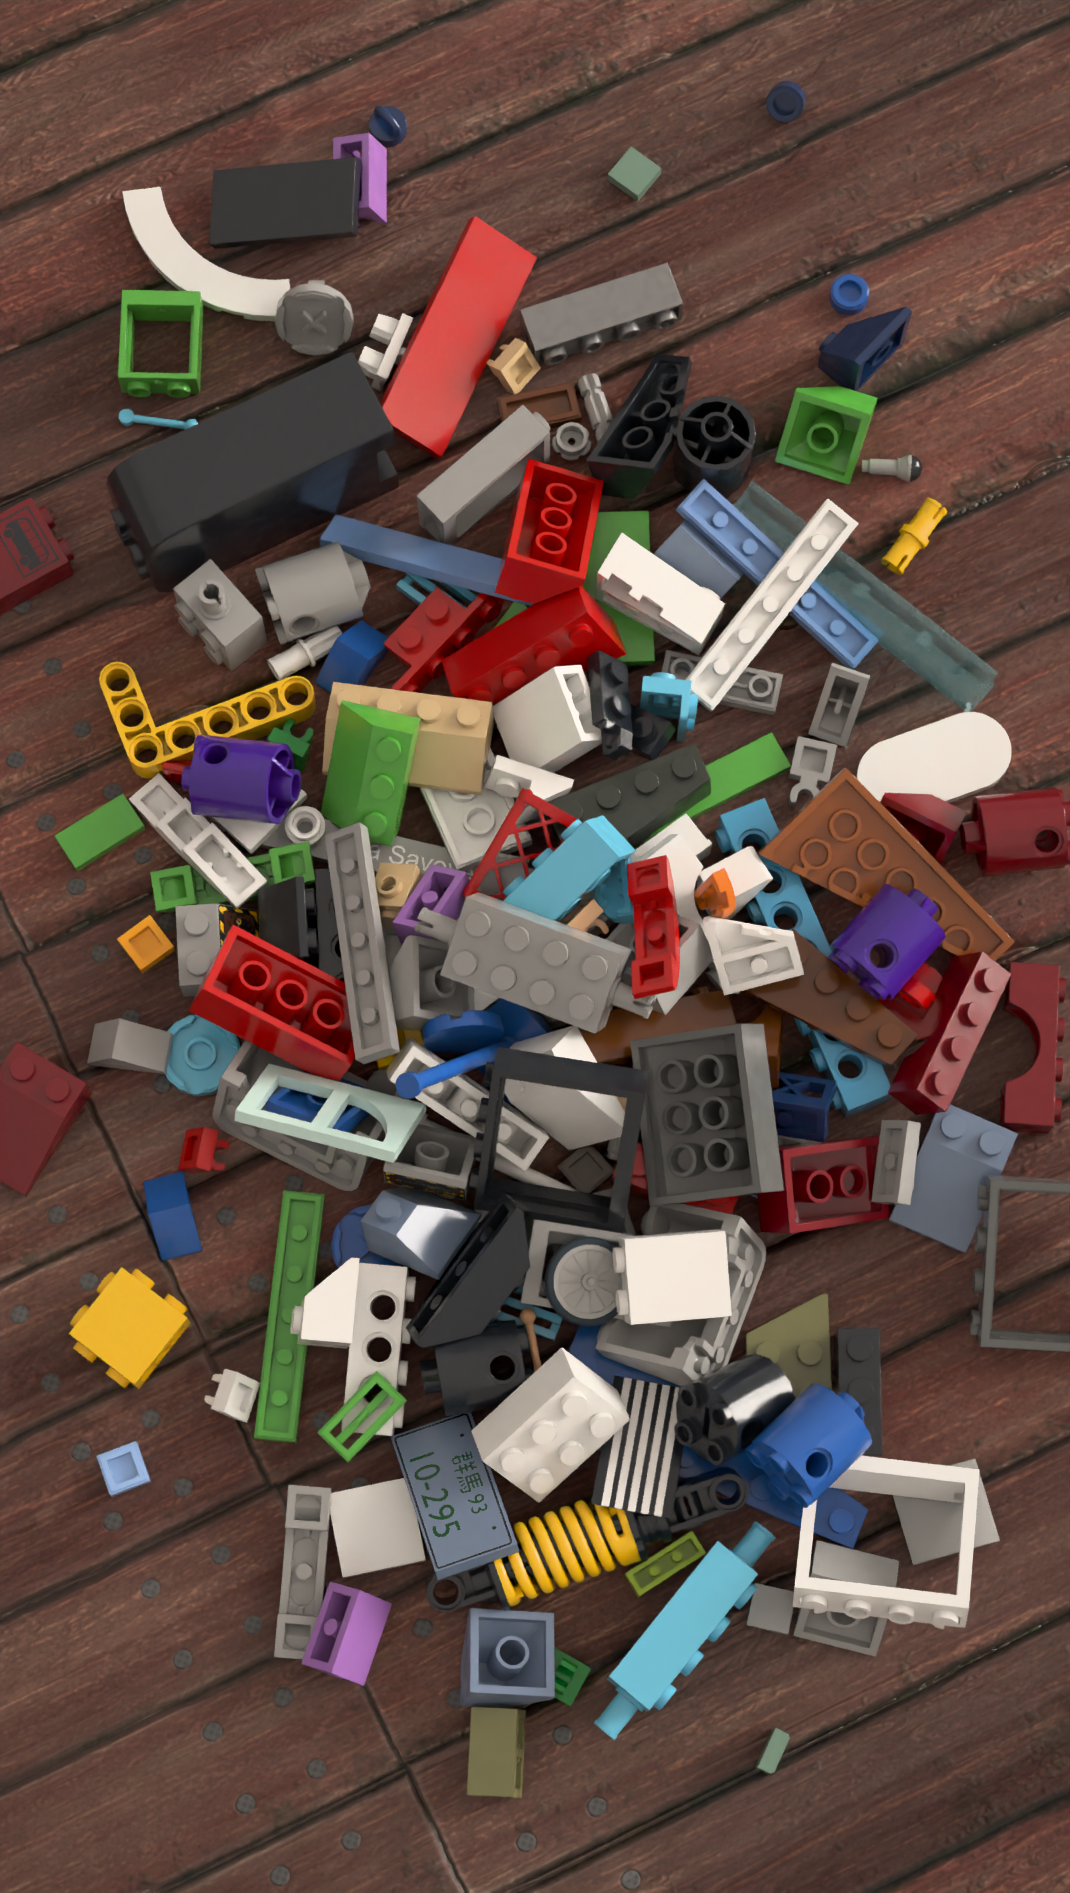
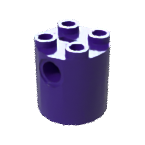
(241, 779)
(899, 931)

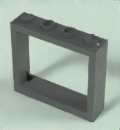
(984, 1278)

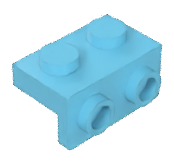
(670, 699)

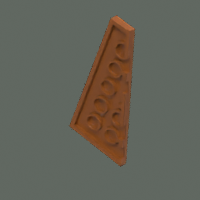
(857, 846)

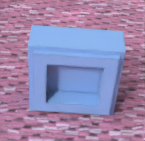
(123, 1468)

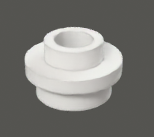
(300, 815)

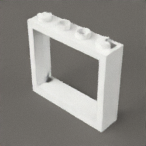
(896, 1604)

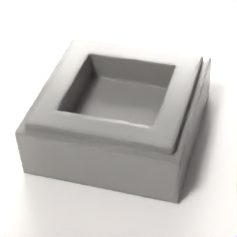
(771, 1609)

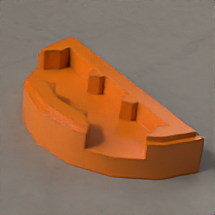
(716, 895)

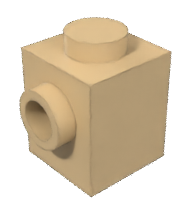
(394, 886)

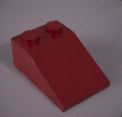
(35, 1114)
(823, 1186)

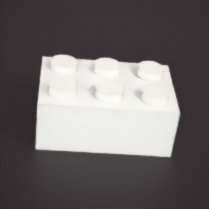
(550, 1425)

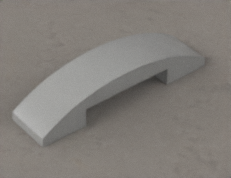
(302, 1568)

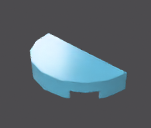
(613, 894)

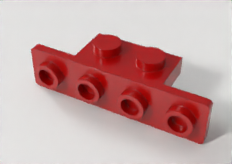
(435, 632)

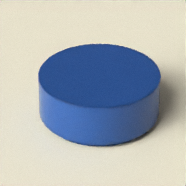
(849, 294)

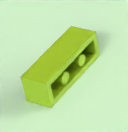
(665, 1564)

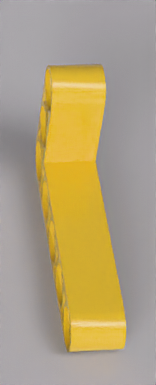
(235, 711)

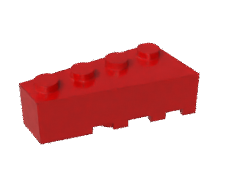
(543, 636)

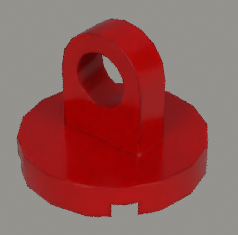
(919, 1002)

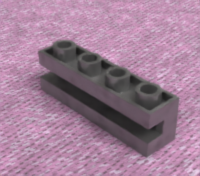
(602, 315)

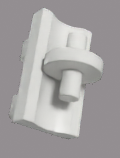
(390, 332)

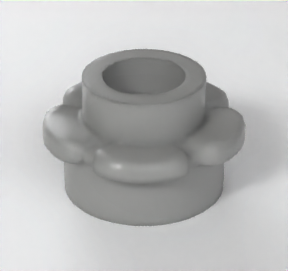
(571, 431)

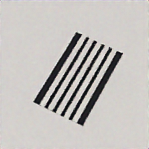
(644, 1457)

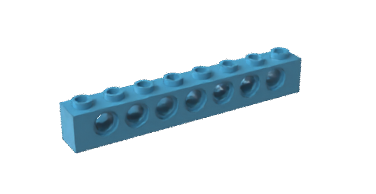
(757, 825)

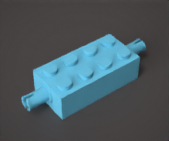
(682, 1627)

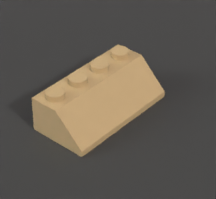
(450, 740)

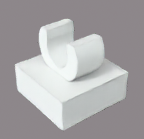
(234, 1395)

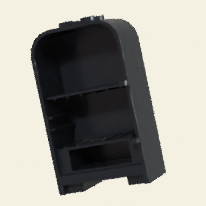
(254, 474)

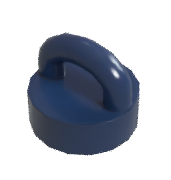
(785, 101)
(388, 125)

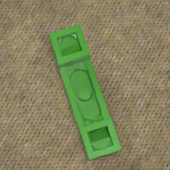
(187, 887)

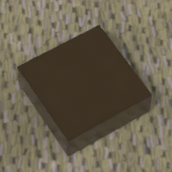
(586, 1169)

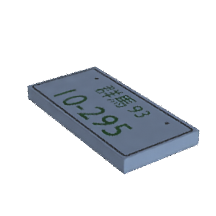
(454, 1495)

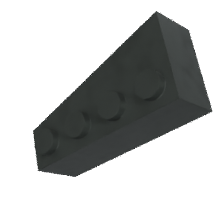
(641, 797)

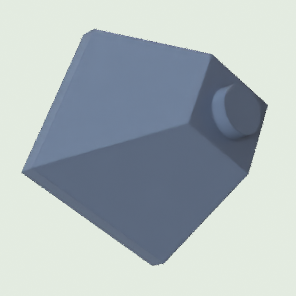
(417, 1229)
(507, 1658)

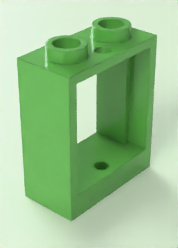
(160, 306)

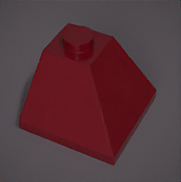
(926, 819)

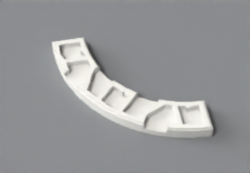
(190, 271)

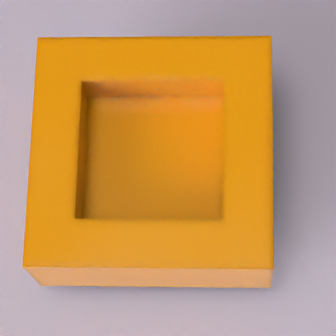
(146, 944)

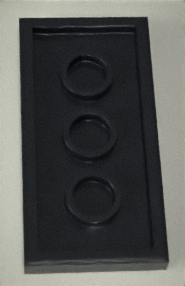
(285, 203)

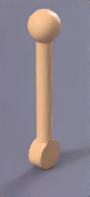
(527, 1317)

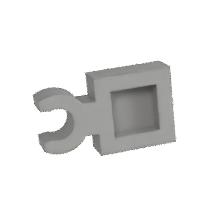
(811, 766)

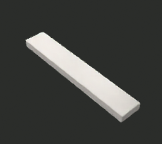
(770, 603)

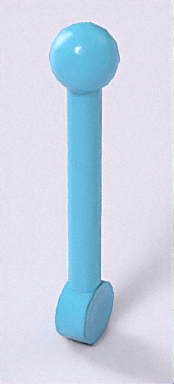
(127, 418)

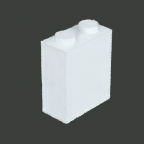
(549, 720)
(673, 1277)

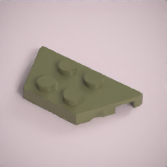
(797, 1344)

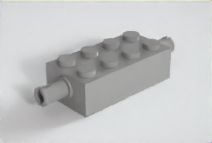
(534, 962)

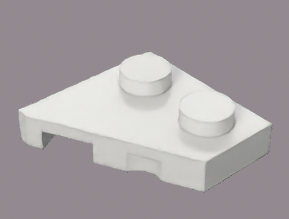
(751, 954)

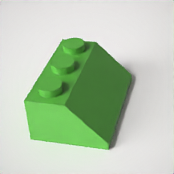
(370, 769)

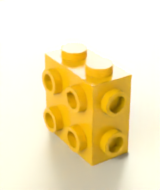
(128, 1327)

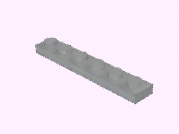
(361, 943)

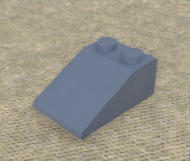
(948, 1171)

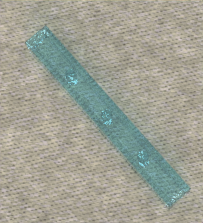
(881, 610)

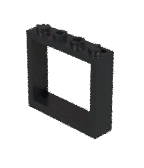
(549, 1202)

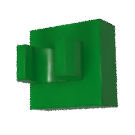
(299, 746)
(568, 1677)

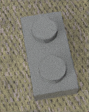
(896, 1162)

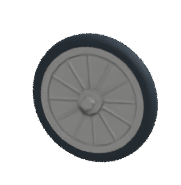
(583, 1281)

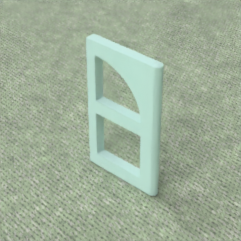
(395, 1114)

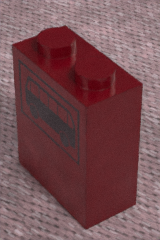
(29, 554)

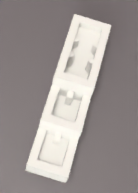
(197, 841)

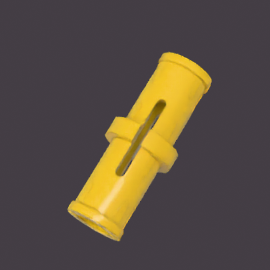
(914, 536)

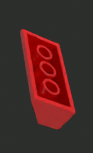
(549, 533)
(278, 1004)

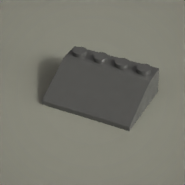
(708, 1115)

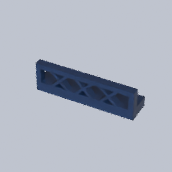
(802, 1115)

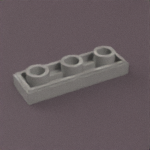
(752, 691)

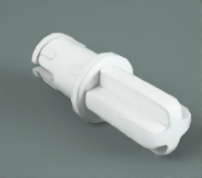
(303, 653)

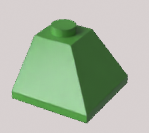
(826, 431)

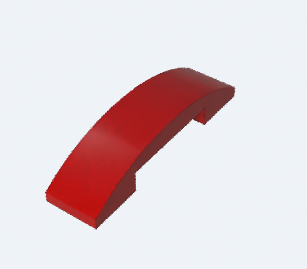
(654, 927)

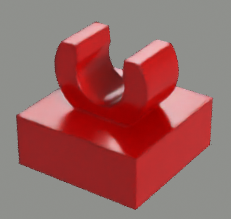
(199, 1151)

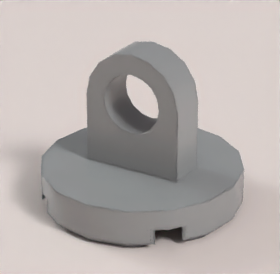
(314, 318)

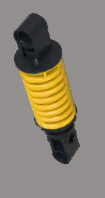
(584, 1541)

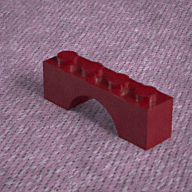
(1033, 998)
(935, 1070)

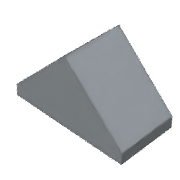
(839, 704)
(130, 1046)

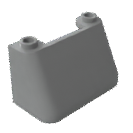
(327, 1163)
(696, 1345)

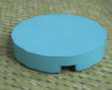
(199, 1055)

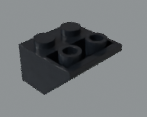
(286, 918)

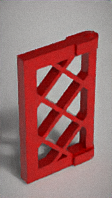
(509, 827)

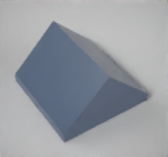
(698, 559)

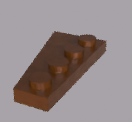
(838, 1007)

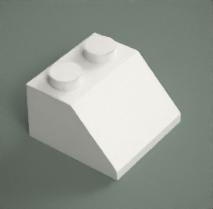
(328, 1310)

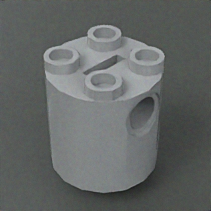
(313, 591)

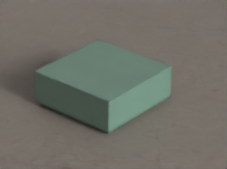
(634, 174)
(772, 1751)

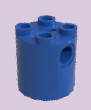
(811, 1444)

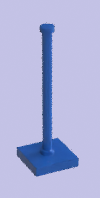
(518, 1024)

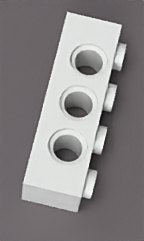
(460, 1101)
(373, 1282)

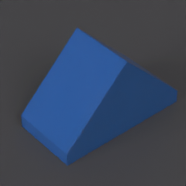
(353, 657)
(172, 1216)

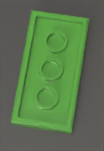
(636, 637)

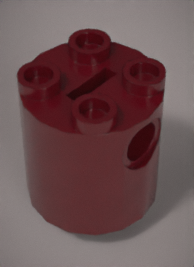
(1018, 832)

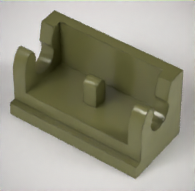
(496, 1752)

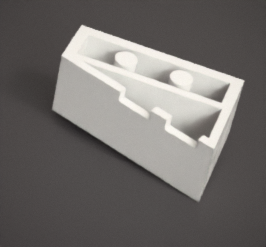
(658, 595)

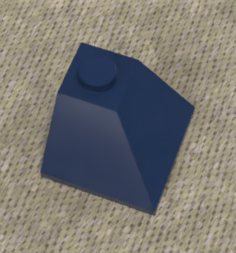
(863, 347)

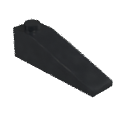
(642, 429)

